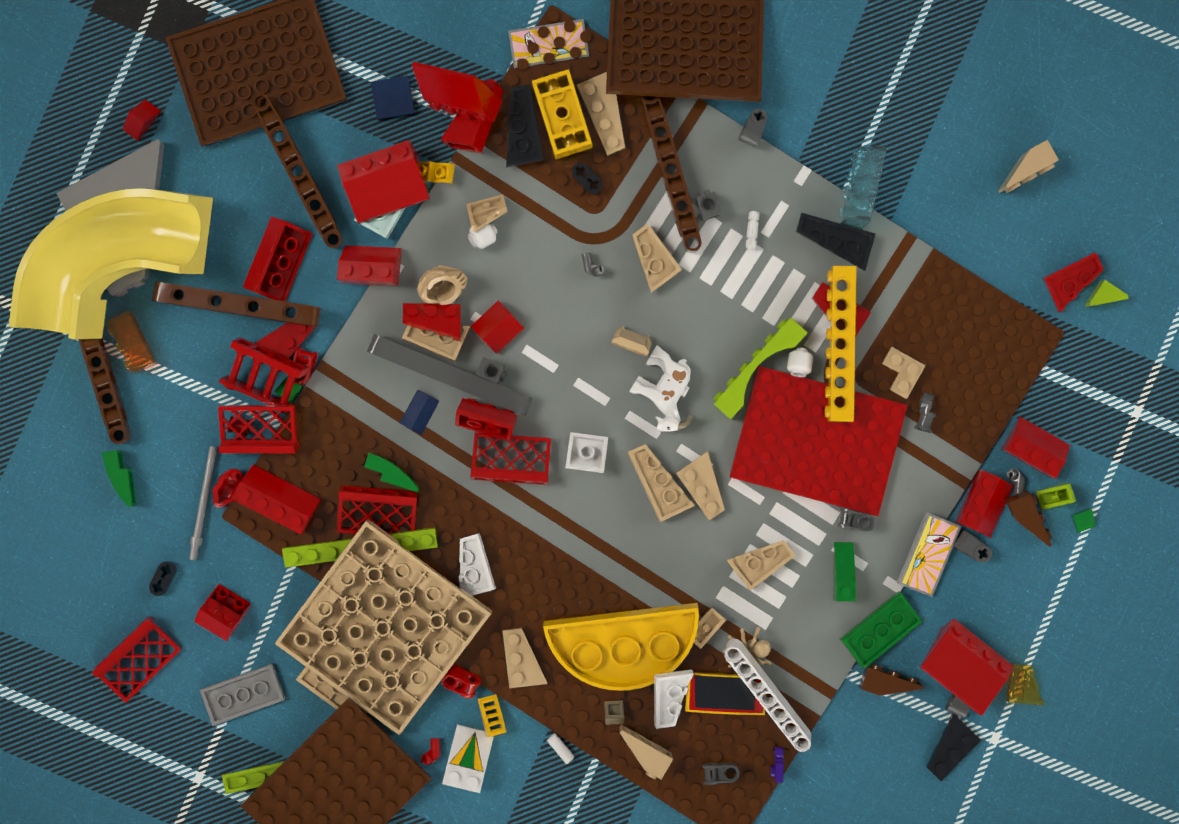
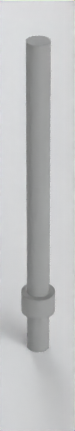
(196, 539)

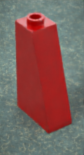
(470, 133)

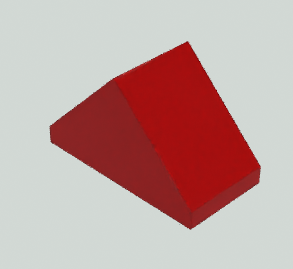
(140, 119)

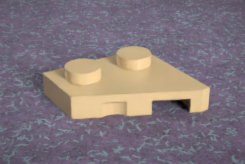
(485, 211)

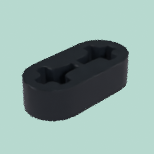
(584, 181)
(158, 576)

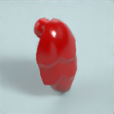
(226, 487)

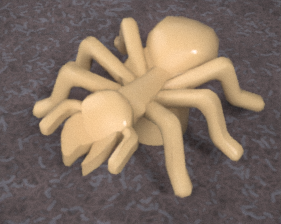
(756, 648)

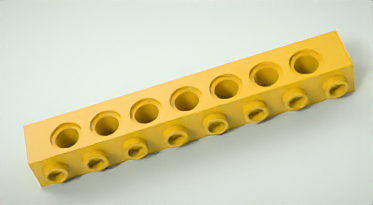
(848, 315)

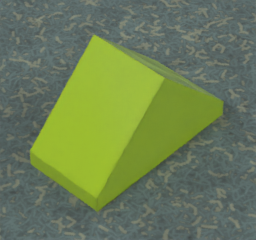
(1105, 293)
(1056, 496)

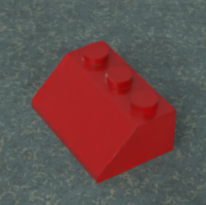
(369, 265)
(486, 419)
(1036, 448)
(984, 503)

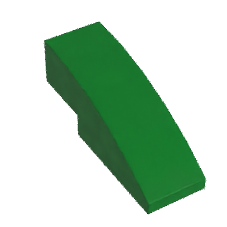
(390, 472)
(120, 478)

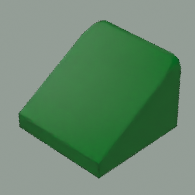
(295, 390)
(1083, 520)

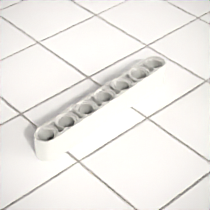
(766, 686)

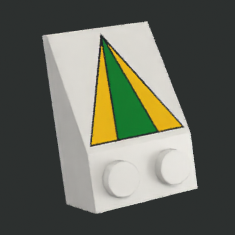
(468, 759)

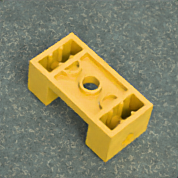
(565, 134)

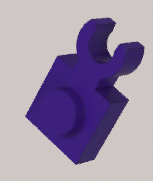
(777, 769)

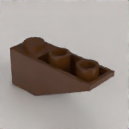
(1024, 511)
(884, 683)

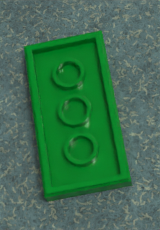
(881, 630)

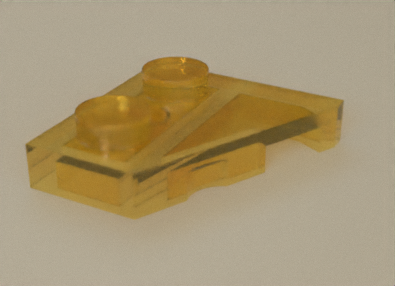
(1022, 686)

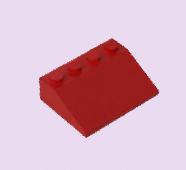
(456, 92)
(384, 181)
(966, 666)

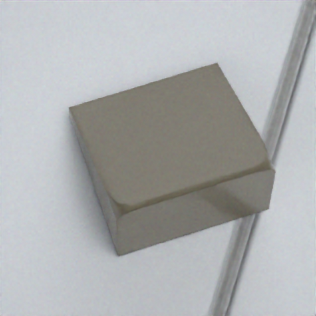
(614, 712)

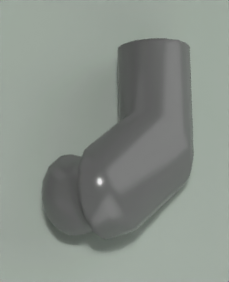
(590, 267)
(1017, 479)

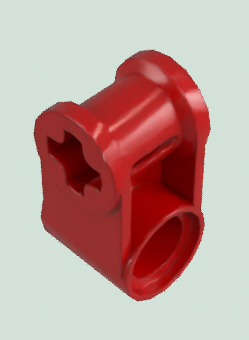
(310, 363)
(459, 681)

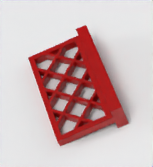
(261, 445)
(509, 475)
(373, 496)
(126, 646)

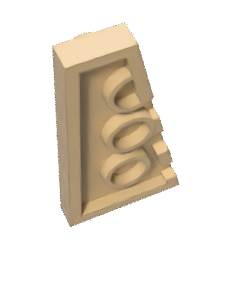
(603, 112)
(658, 484)

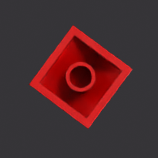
(497, 327)

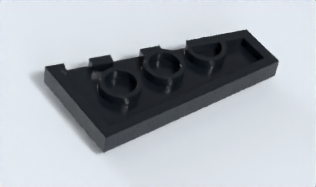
(523, 132)
(842, 240)

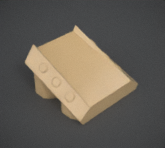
(632, 341)

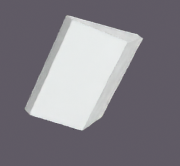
(586, 452)

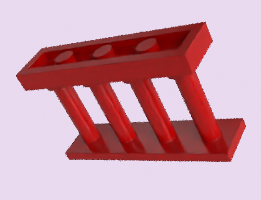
(262, 355)

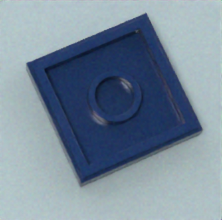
(392, 97)

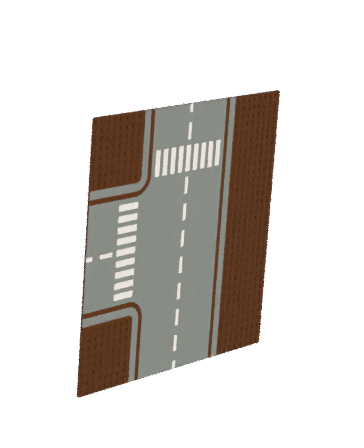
(593, 536)

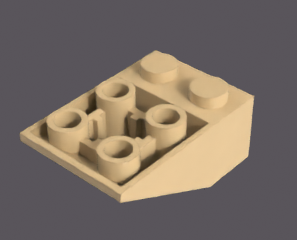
(1035, 160)

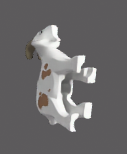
(667, 391)

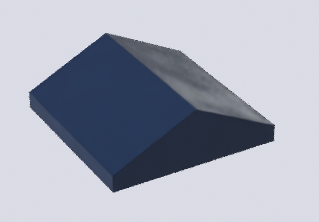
(419, 412)

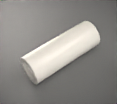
(560, 748)

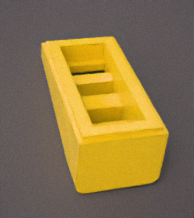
(498, 714)

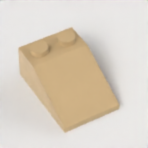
(651, 756)

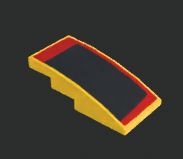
(721, 695)

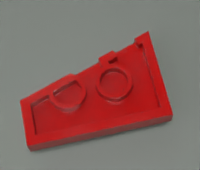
(1071, 279)
(820, 299)
(434, 317)
(286, 339)

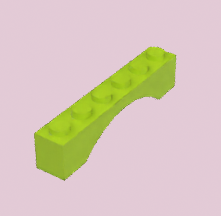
(732, 398)

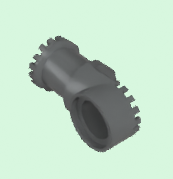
(926, 416)

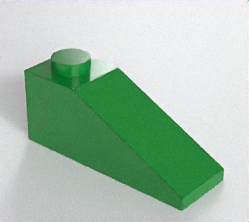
(844, 572)

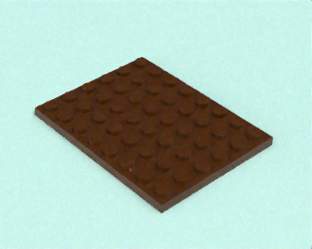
(686, 49)
(262, 50)
(339, 776)

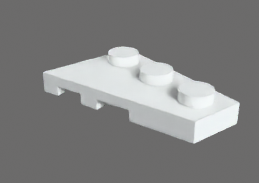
(474, 567)
(668, 696)

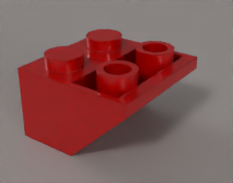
(222, 612)

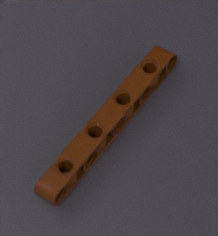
(290, 158)
(674, 183)
(236, 304)
(103, 384)

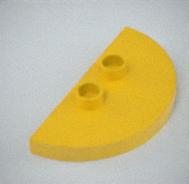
(624, 647)

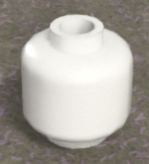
(483, 236)
(800, 362)

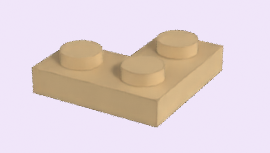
(907, 369)
(707, 626)

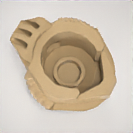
(441, 285)

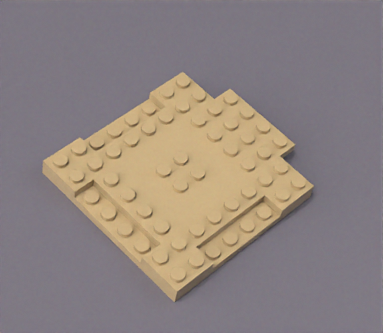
(381, 629)

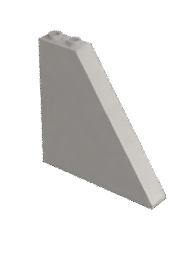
(133, 171)

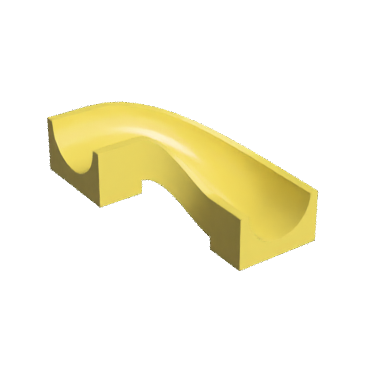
(98, 243)

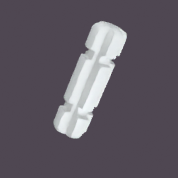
(752, 230)

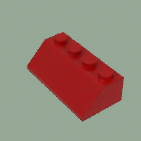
(277, 259)
(276, 499)

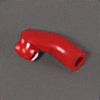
(433, 753)

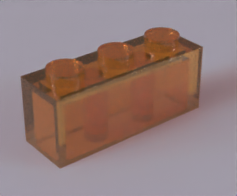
(131, 342)

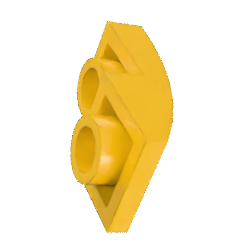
(437, 172)

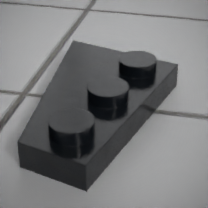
(952, 748)

